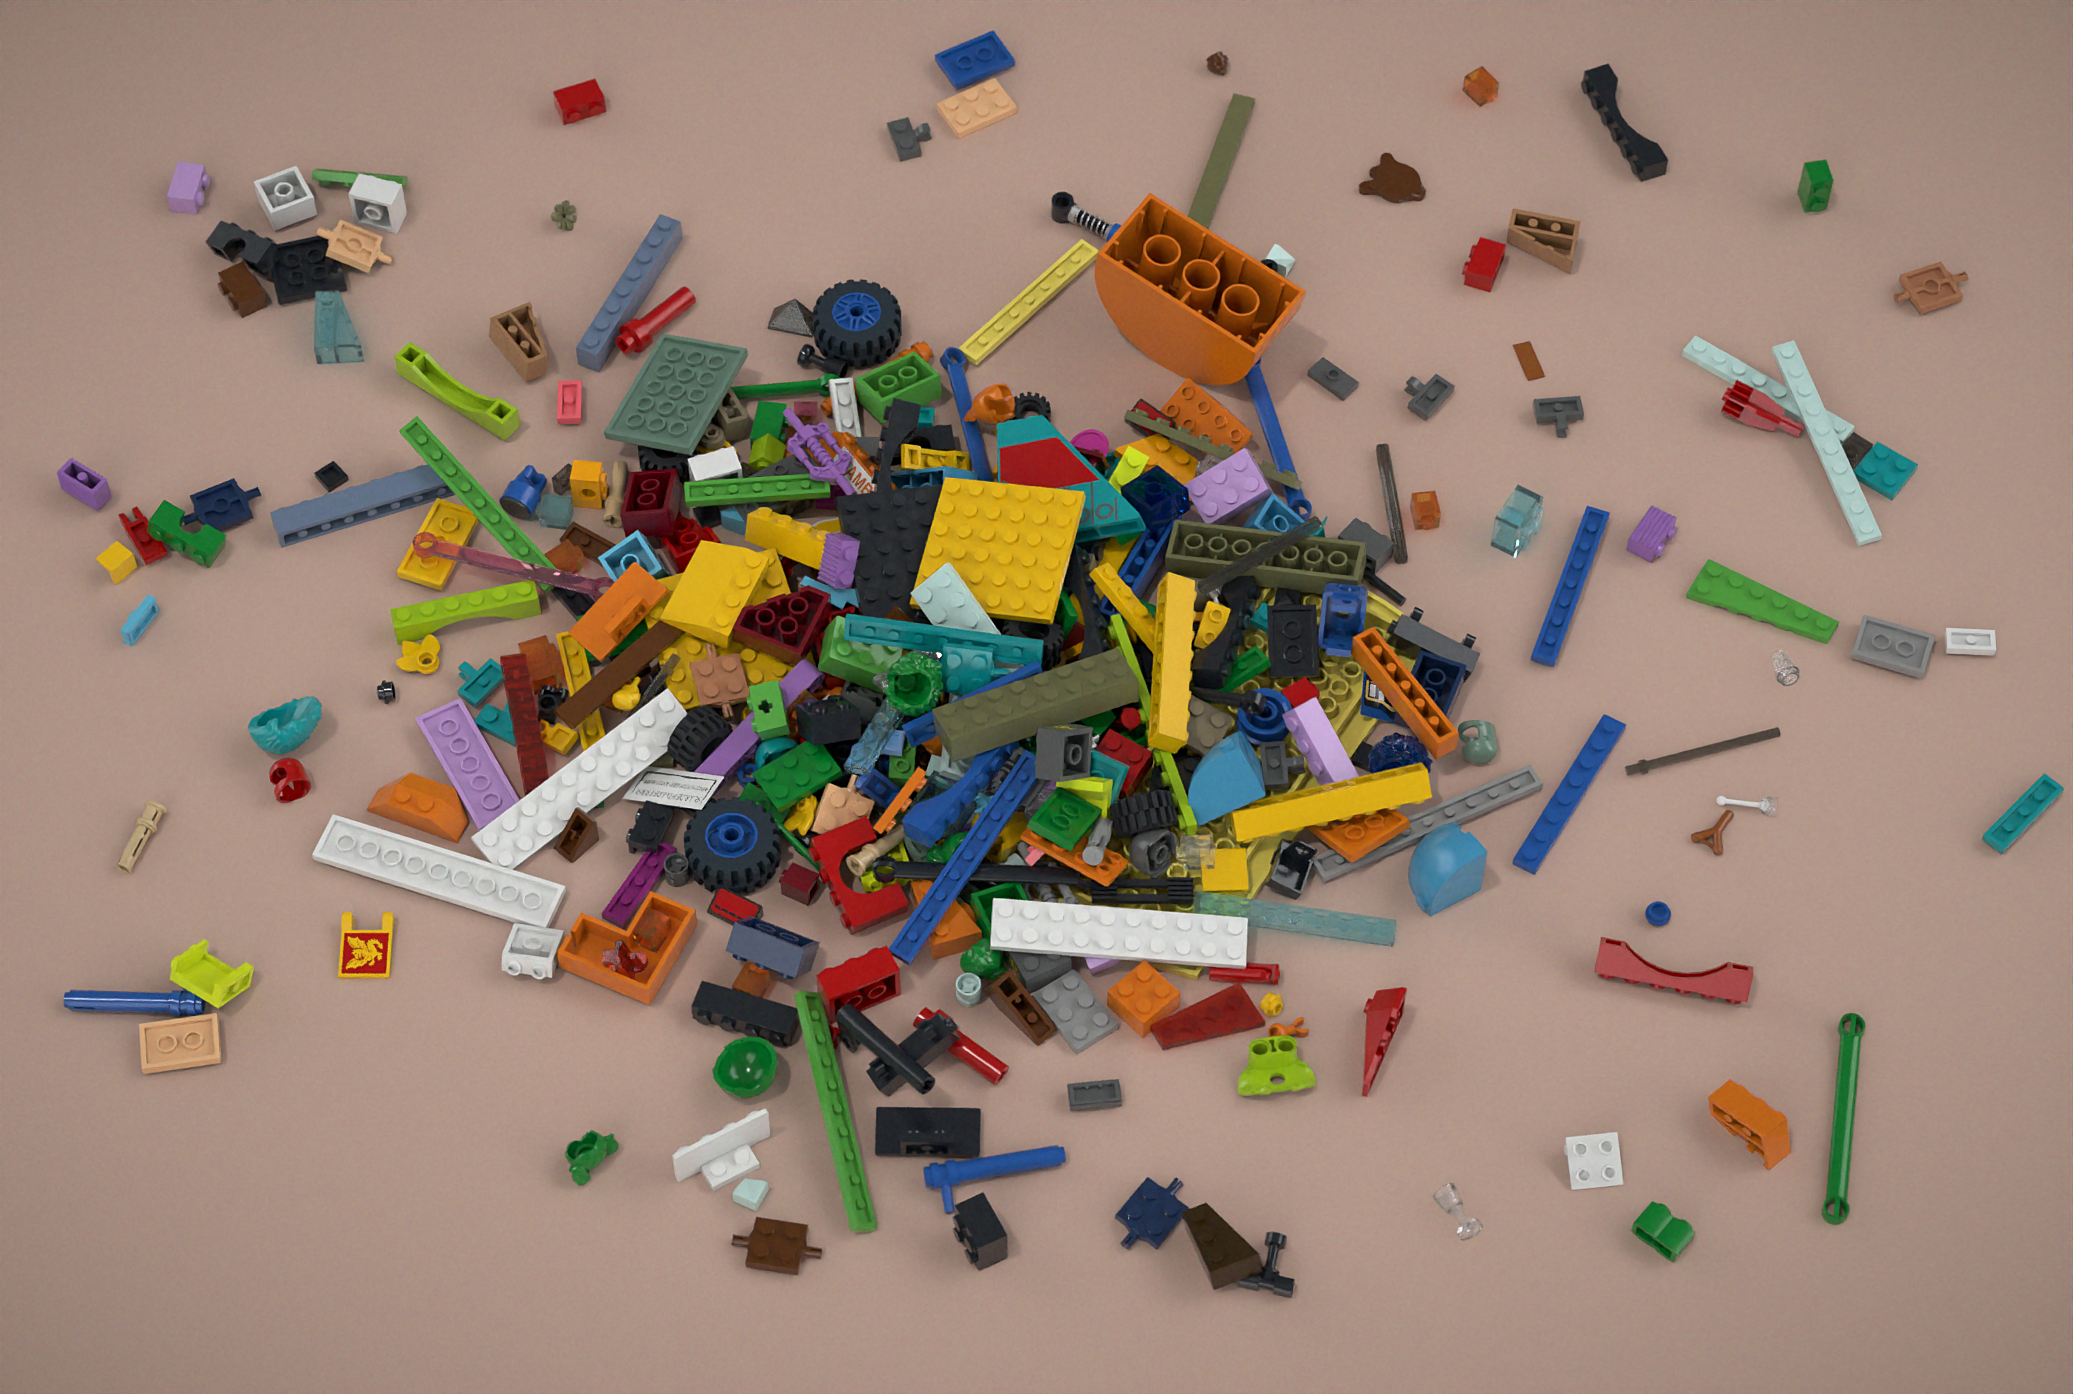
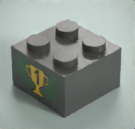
(1063, 752)
(1037, 969)

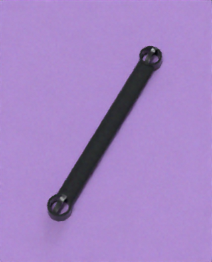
(1250, 702)
(983, 873)

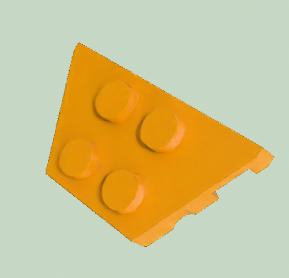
(1164, 454)

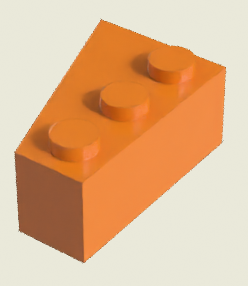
(954, 932)
(1752, 1120)

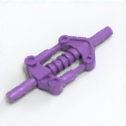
(808, 437)

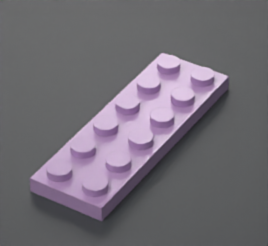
(467, 762)

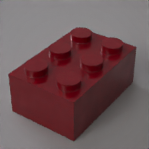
(651, 502)

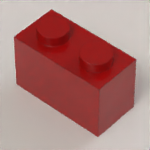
(579, 101)
(1484, 264)

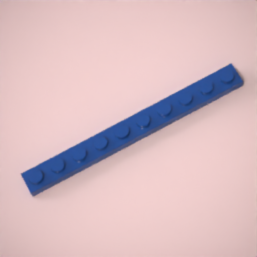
(965, 860)

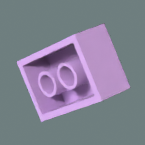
(1228, 488)

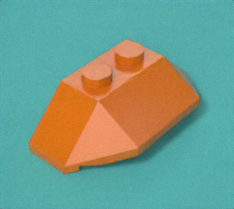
(422, 805)

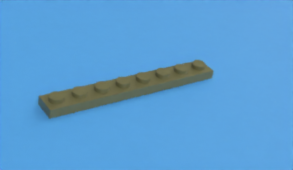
(1204, 444)

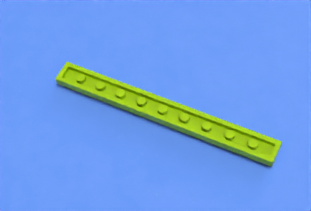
(1169, 774)

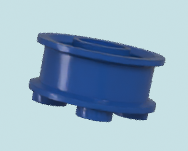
(1265, 729)

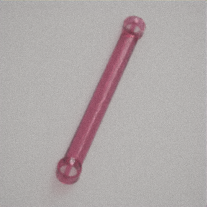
(509, 566)

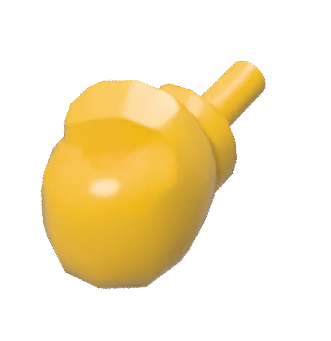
(627, 696)

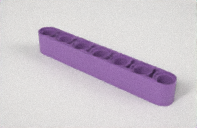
(743, 741)

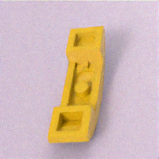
(915, 457)

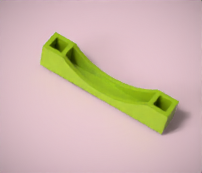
(486, 411)
(420, 619)

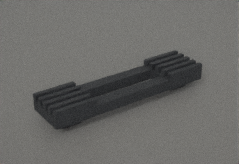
(1179, 891)

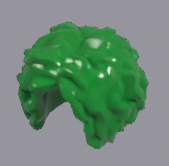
(914, 684)

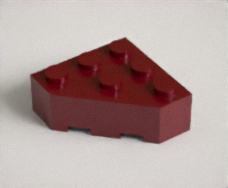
(784, 624)

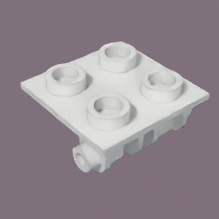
(1594, 1160)

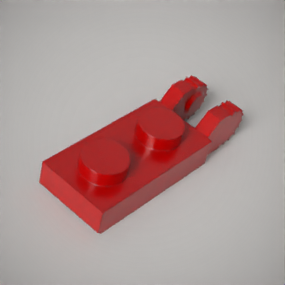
(147, 547)

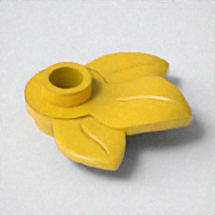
(416, 655)
(802, 815)

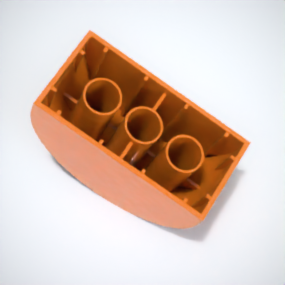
(1191, 295)

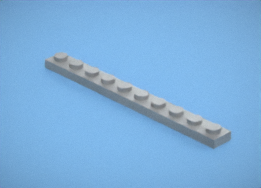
(1455, 810)

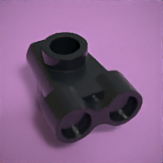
(549, 701)

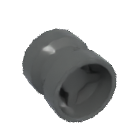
(676, 870)

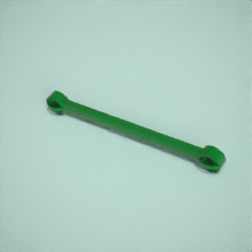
(785, 388)
(1843, 1119)

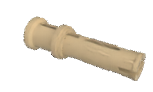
(615, 499)
(144, 827)
(865, 858)

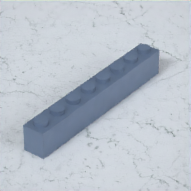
(629, 292)
(358, 505)

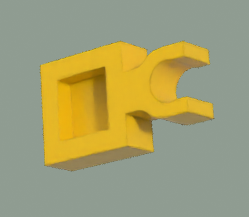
(559, 737)

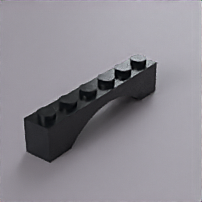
(1644, 155)
(900, 426)
(1082, 586)
(1214, 663)

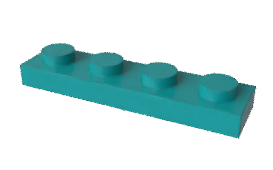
(2022, 813)

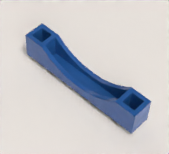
(932, 817)

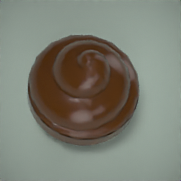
(1217, 63)

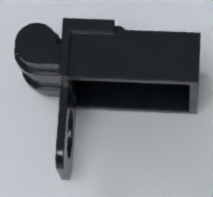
(1290, 867)

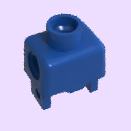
(1338, 629)

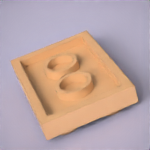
(976, 108)
(180, 1043)

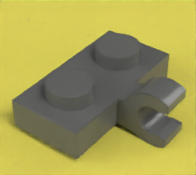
(906, 139)
(1428, 397)
(1558, 411)
(1276, 765)

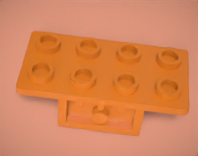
(1206, 416)
(618, 611)
(1103, 873)

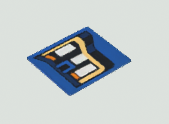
(1374, 702)

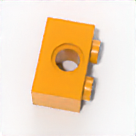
(588, 484)

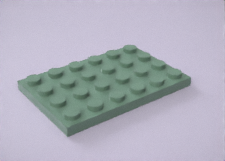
(676, 394)

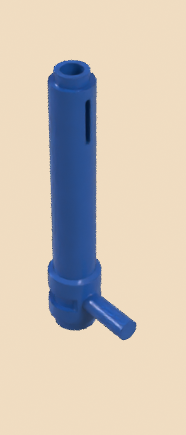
(175, 1003)
(953, 1172)

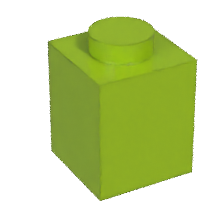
(766, 452)

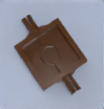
(777, 1246)

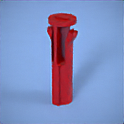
(1127, 720)
(1252, 973)

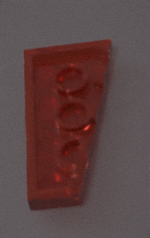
(1210, 1018)

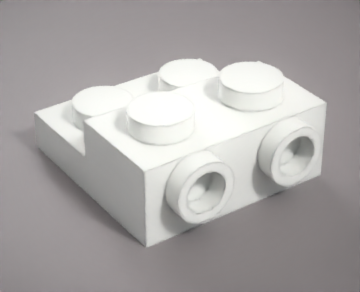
(532, 951)

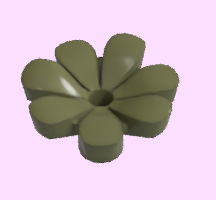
(564, 216)

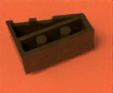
(1219, 1247)

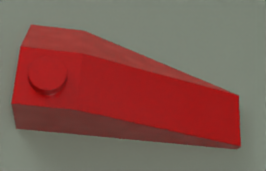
(684, 542)
(1381, 1024)

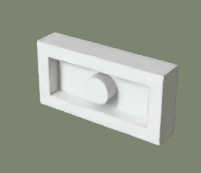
(1970, 641)

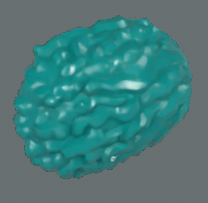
(285, 726)

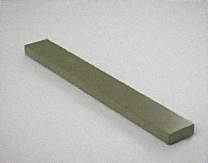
(1221, 159)

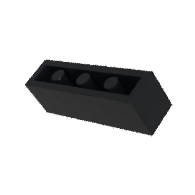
(745, 1013)

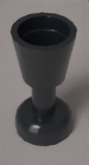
(828, 365)

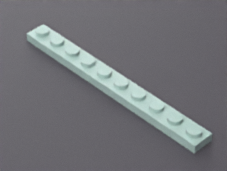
(1826, 443)

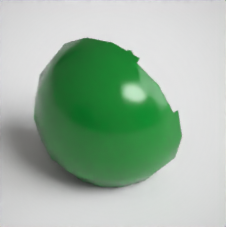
(746, 1067)

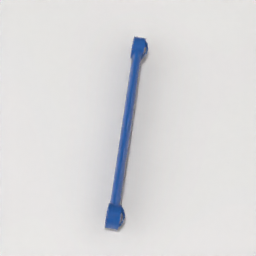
(964, 403)
(1275, 437)

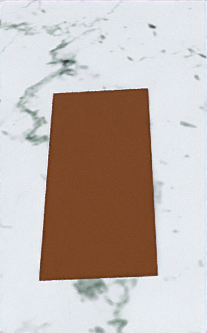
(1528, 360)

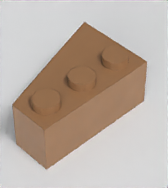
(1545, 237)
(519, 341)

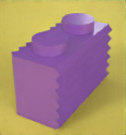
(84, 484)
(1652, 533)
(838, 560)

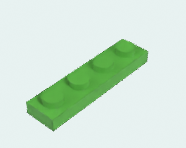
(347, 178)

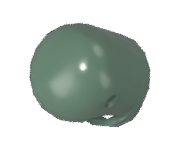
(1479, 749)

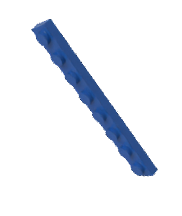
(1570, 586)
(1569, 794)

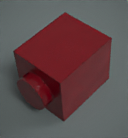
(799, 883)

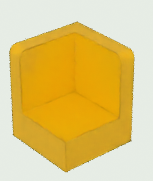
(117, 561)

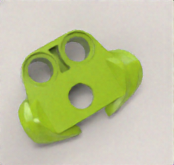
(1274, 1058)

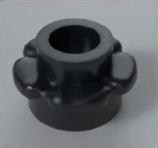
(386, 691)

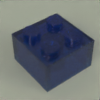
(1157, 497)

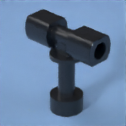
(1270, 1276)

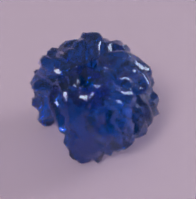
(1396, 752)

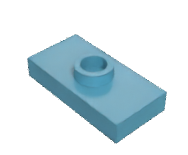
(139, 620)

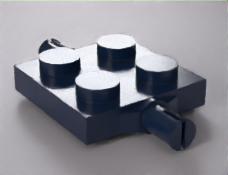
(222, 505)
(1151, 1213)

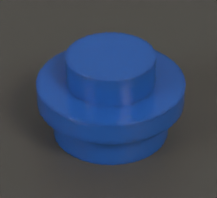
(1658, 913)

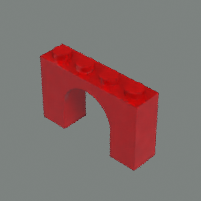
(857, 909)

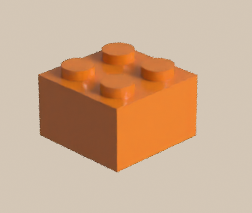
(1143, 998)

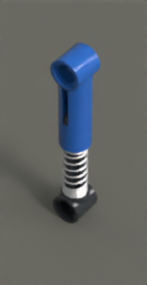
(1066, 210)

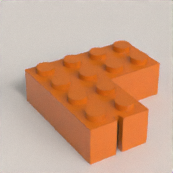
(594, 936)

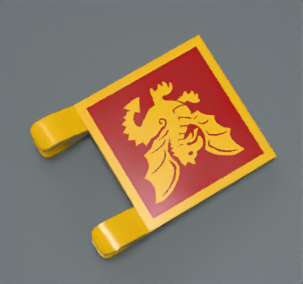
(365, 952)

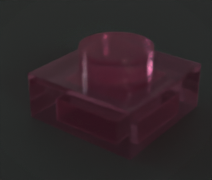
(806, 408)

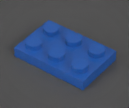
(974, 60)

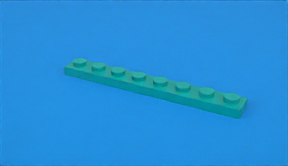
(932, 638)

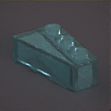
(333, 331)

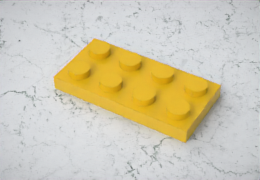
(449, 524)

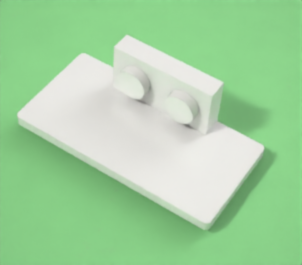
(724, 1154)

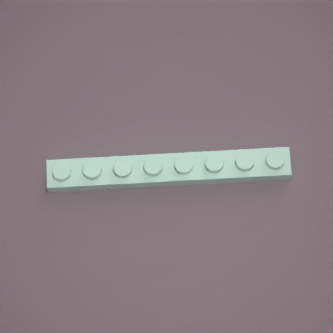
(1732, 369)

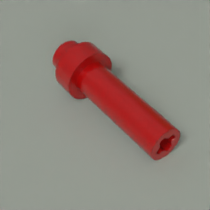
(637, 334)
(970, 1052)

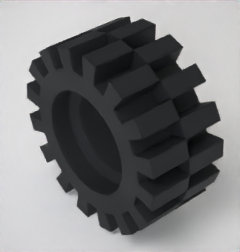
(1031, 403)

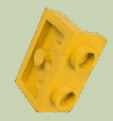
(1211, 624)

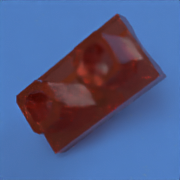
(624, 961)

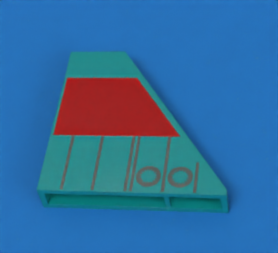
(1040, 456)

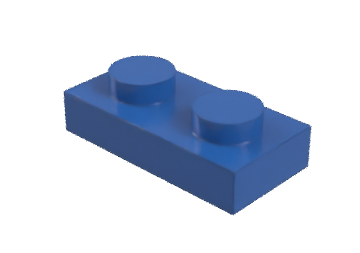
(878, 787)

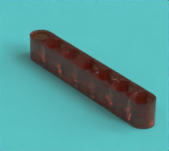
(524, 721)

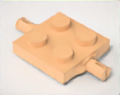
(354, 246)
(840, 807)

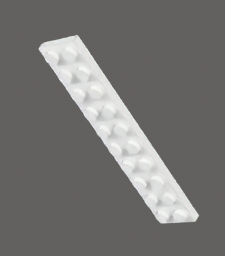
(581, 783)
(438, 872)
(1118, 933)

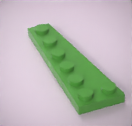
(1743, 595)

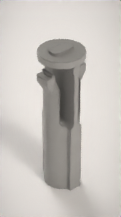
(1098, 839)

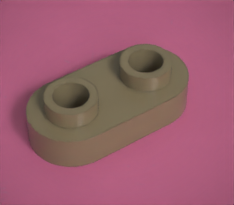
(712, 442)

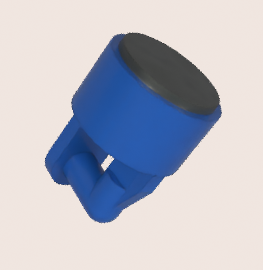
(523, 493)

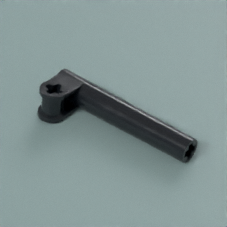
(858, 1029)

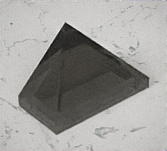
(792, 318)

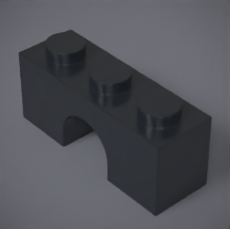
(258, 252)
(934, 438)

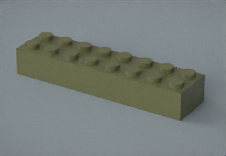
(1305, 566)
(1035, 702)

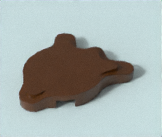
(1393, 181)

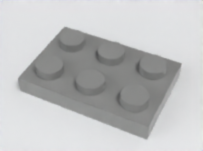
(1892, 646)
(1075, 1011)

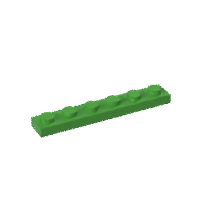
(754, 490)

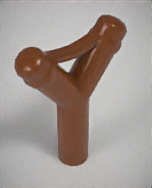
(1714, 833)

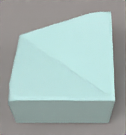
(1282, 258)
(750, 1193)

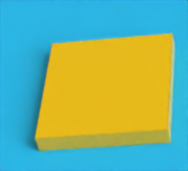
(1228, 873)

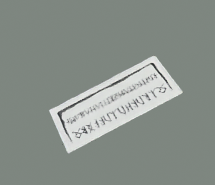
(673, 787)

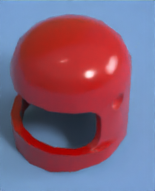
(287, 771)

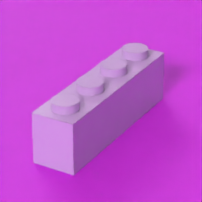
(1319, 743)

